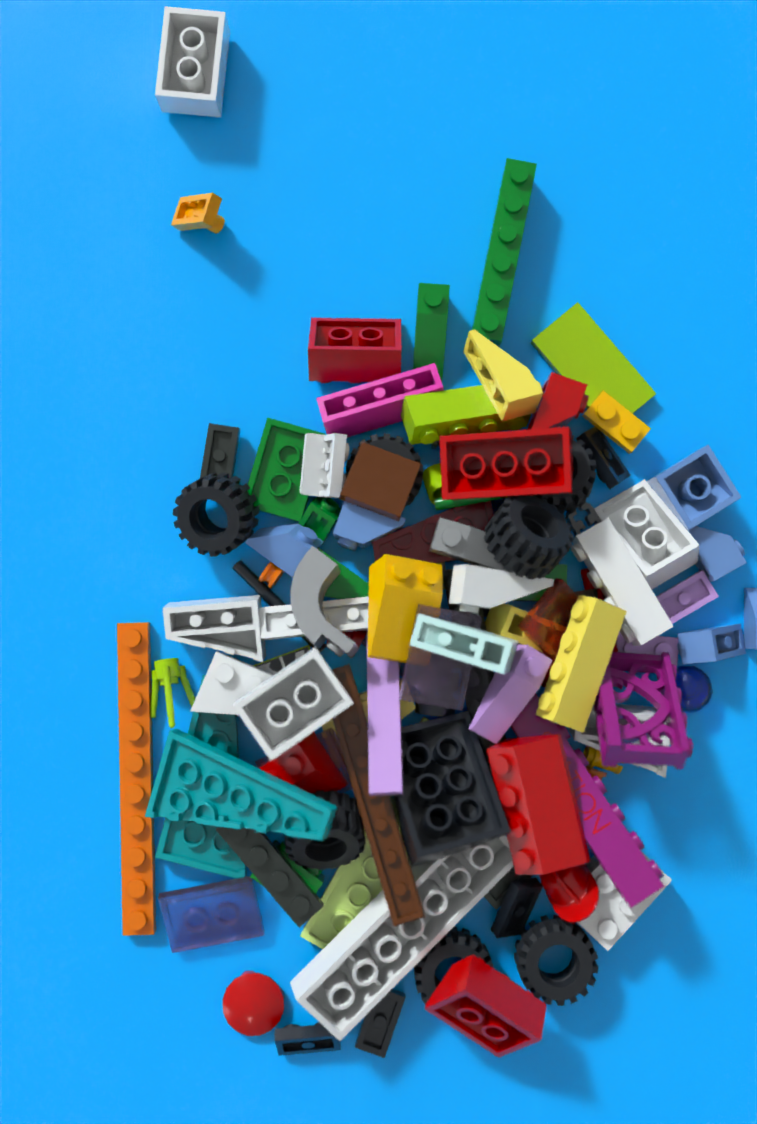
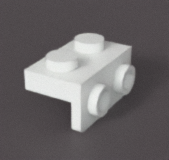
(323, 465)

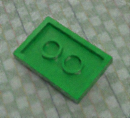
(278, 470)

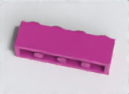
(375, 402)

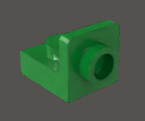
(321, 516)

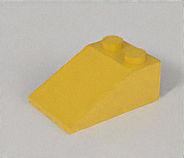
(394, 595)

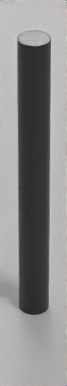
(263, 590)

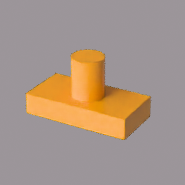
(198, 213)

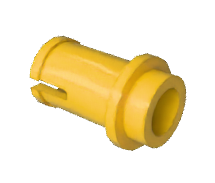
(594, 759)

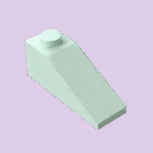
(464, 643)

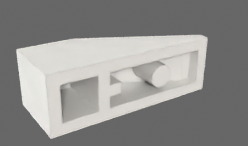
(486, 587)

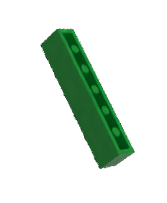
(503, 249)

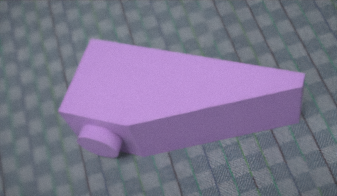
(510, 693)

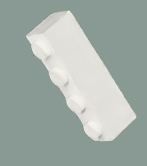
(621, 582)

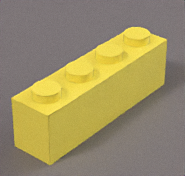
(581, 662)

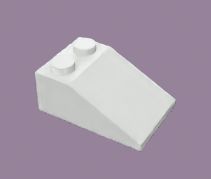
(651, 533)

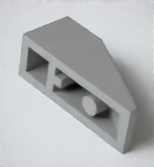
(463, 544)

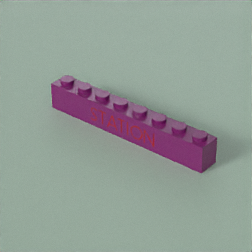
(601, 822)

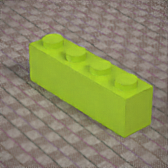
(453, 413)

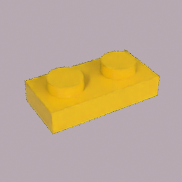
(616, 422)

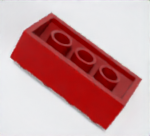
(506, 463)
(538, 804)

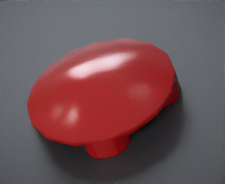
(253, 1004)

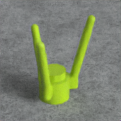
(168, 672)

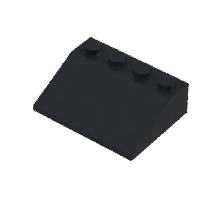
(446, 791)

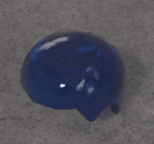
(695, 688)

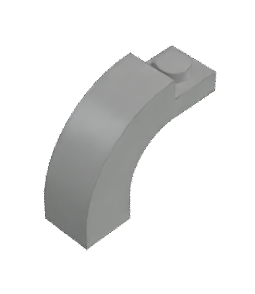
(307, 594)

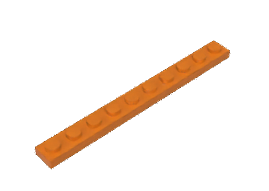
(136, 779)

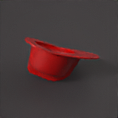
(572, 892)

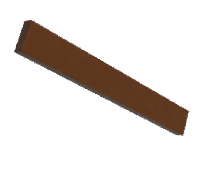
(376, 811)

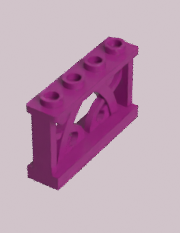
(616, 738)

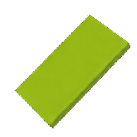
(584, 353)

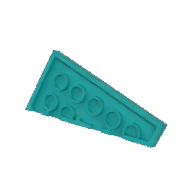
(223, 791)
(196, 843)

